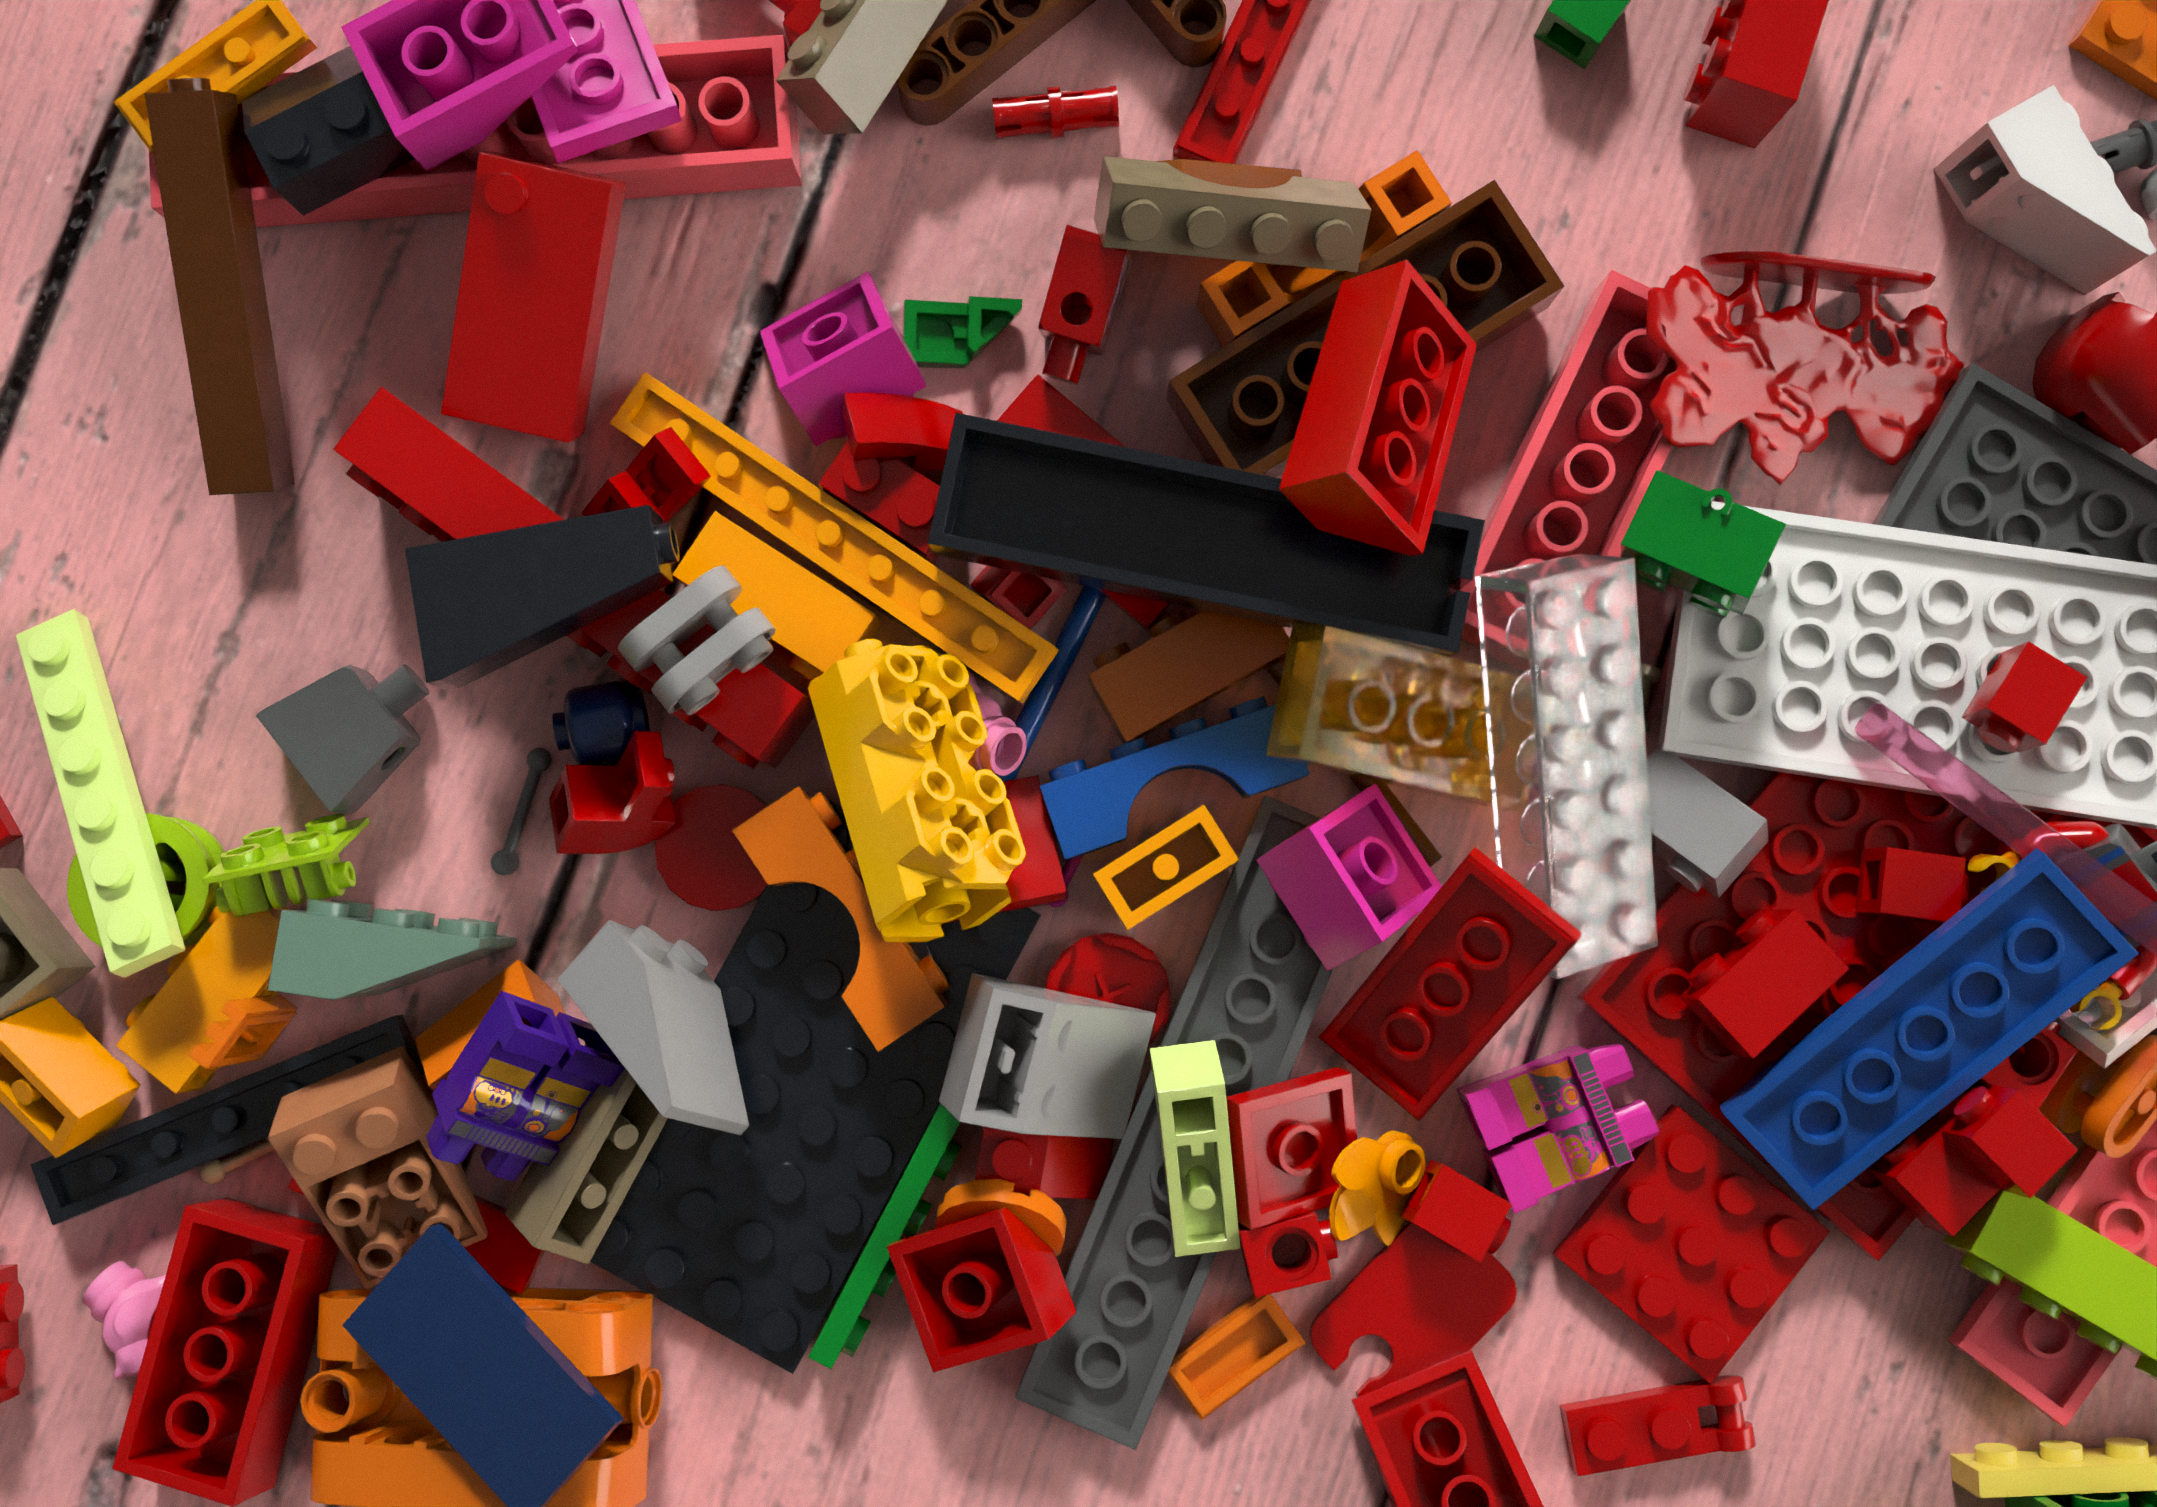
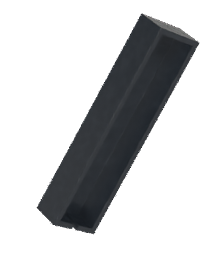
(1189, 537)

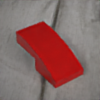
(898, 427)
(660, 476)

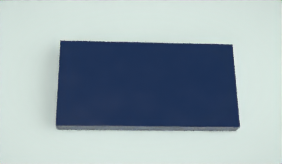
(482, 1371)

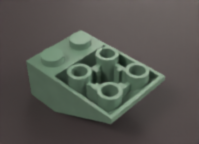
(345, 953)

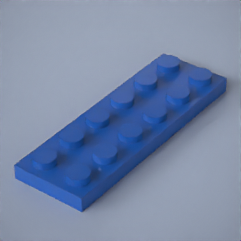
(1928, 1028)

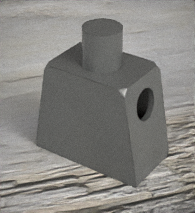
(347, 732)

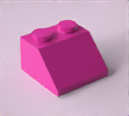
(838, 348)
(1351, 877)

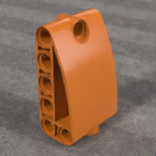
(392, 1456)

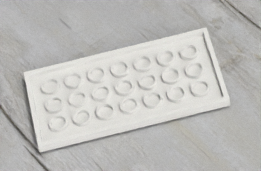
(1917, 625)

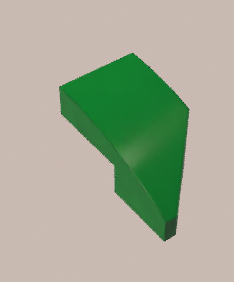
(955, 332)

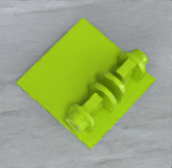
(282, 866)

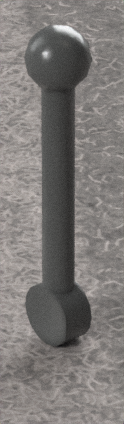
(506, 860)

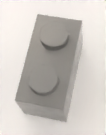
(1700, 825)

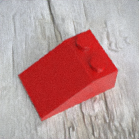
(1444, 1440)

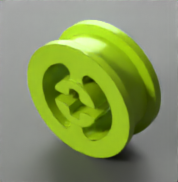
(199, 855)

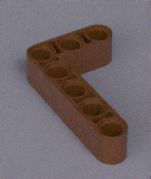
(1015, 38)

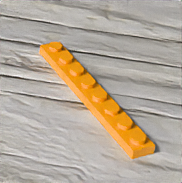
(843, 542)

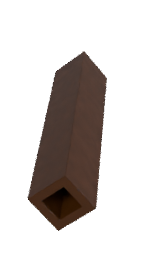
(220, 287)

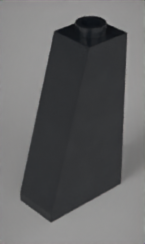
(525, 587)

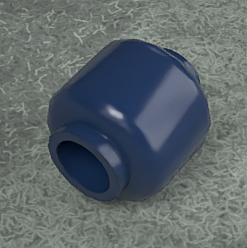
(599, 722)

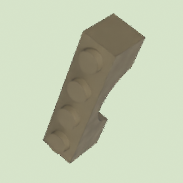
(1170, 212)

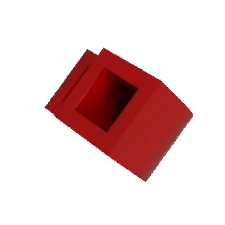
(615, 805)

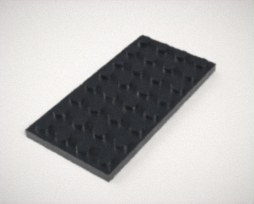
(770, 1220)

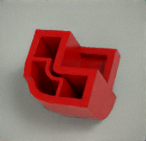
(2104, 371)

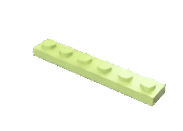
(100, 795)

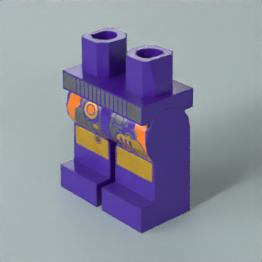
(519, 1087)

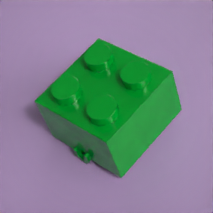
(1699, 548)

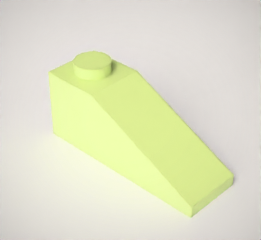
(1196, 1147)

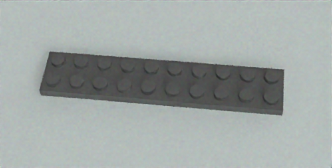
(1131, 1295)

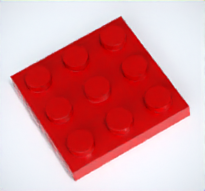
(1691, 1243)

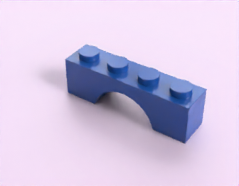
(1094, 804)

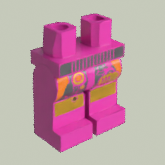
(1555, 1122)

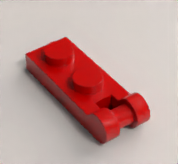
(1655, 1425)

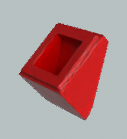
(1018, 594)

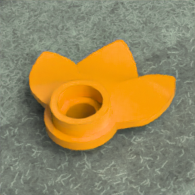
(1375, 1185)

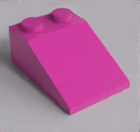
(456, 66)

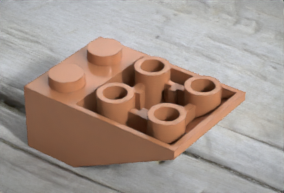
(368, 1166)

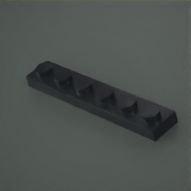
(201, 1126)

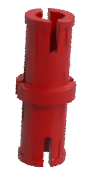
(1056, 112)

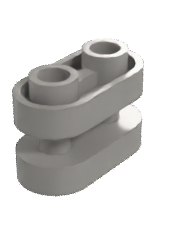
(692, 679)

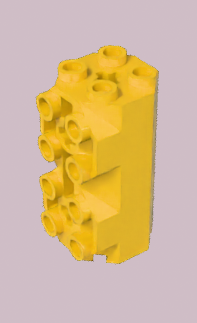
(921, 820)

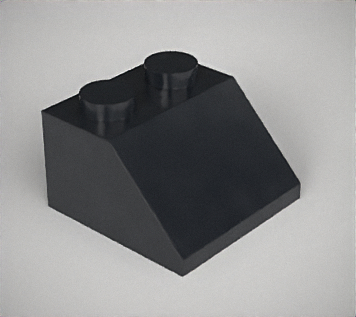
(321, 133)

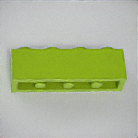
(2065, 1270)

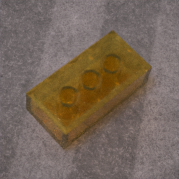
(1383, 714)

